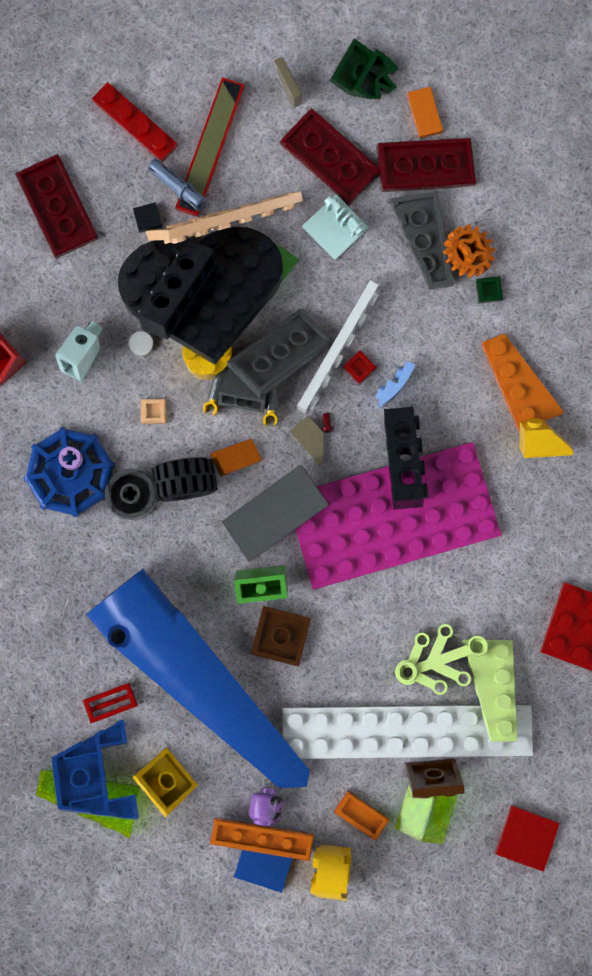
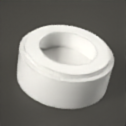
(141, 343)

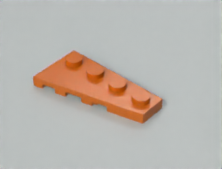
(518, 383)

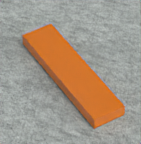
(262, 839)

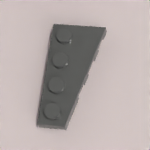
(425, 232)

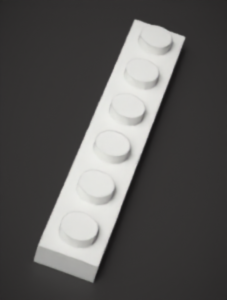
(334, 355)

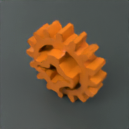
(468, 251)

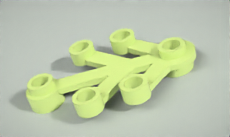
(437, 661)

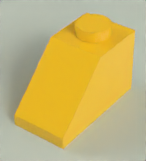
(541, 440)

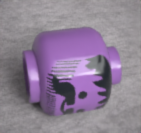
(266, 807)

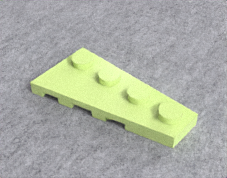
(496, 688)

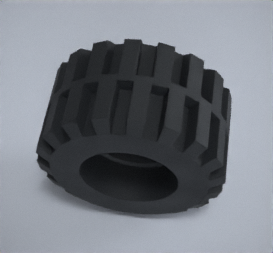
(184, 479)

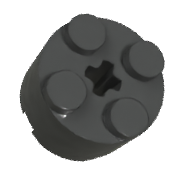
(120, 486)

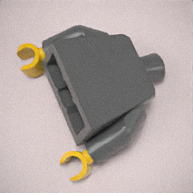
(234, 393)

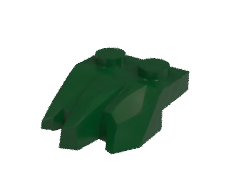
(364, 72)

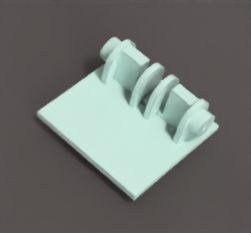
(335, 227)

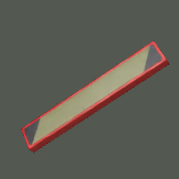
(212, 140)

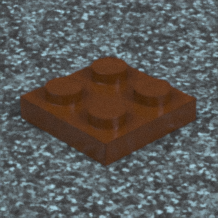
(280, 636)
(434, 778)

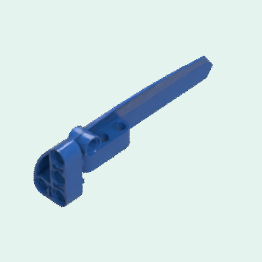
(184, 666)

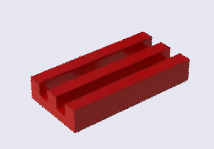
(130, 695)

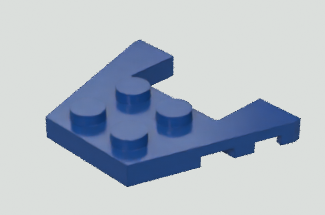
(82, 779)

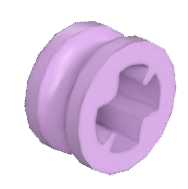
(75, 463)

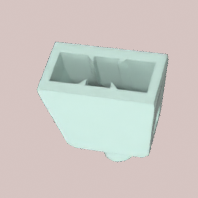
(79, 351)

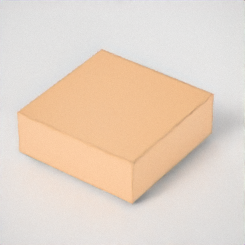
(153, 411)

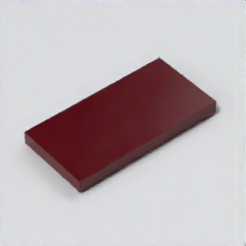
(330, 156)
(426, 164)
(56, 206)

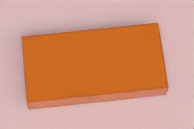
(425, 112)
(236, 457)
(361, 815)

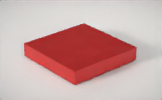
(527, 838)

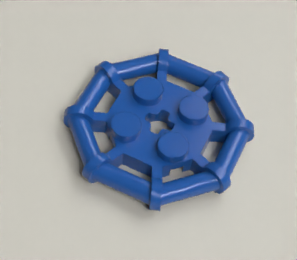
(65, 485)

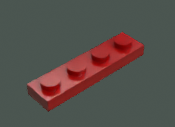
(134, 122)

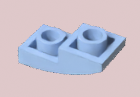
(388, 392)

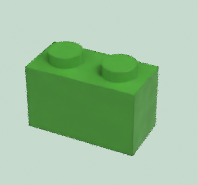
(261, 584)

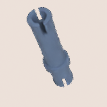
(184, 190)

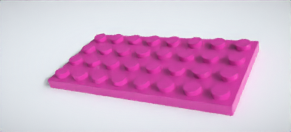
(365, 534)

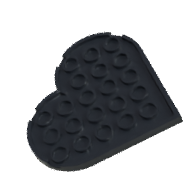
(232, 296)

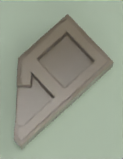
(288, 82)
(310, 438)

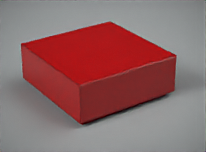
(359, 367)

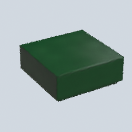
(489, 290)

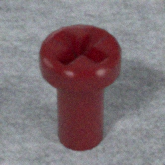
(327, 423)

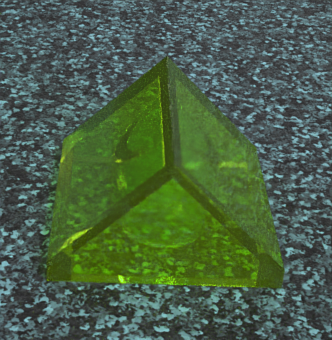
(425, 818)

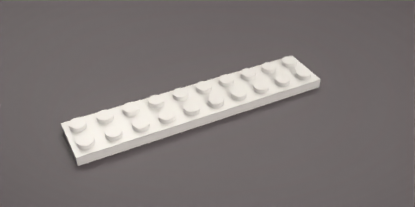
(399, 732)

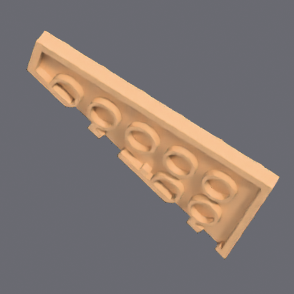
(221, 220)

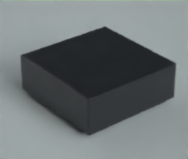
(147, 217)

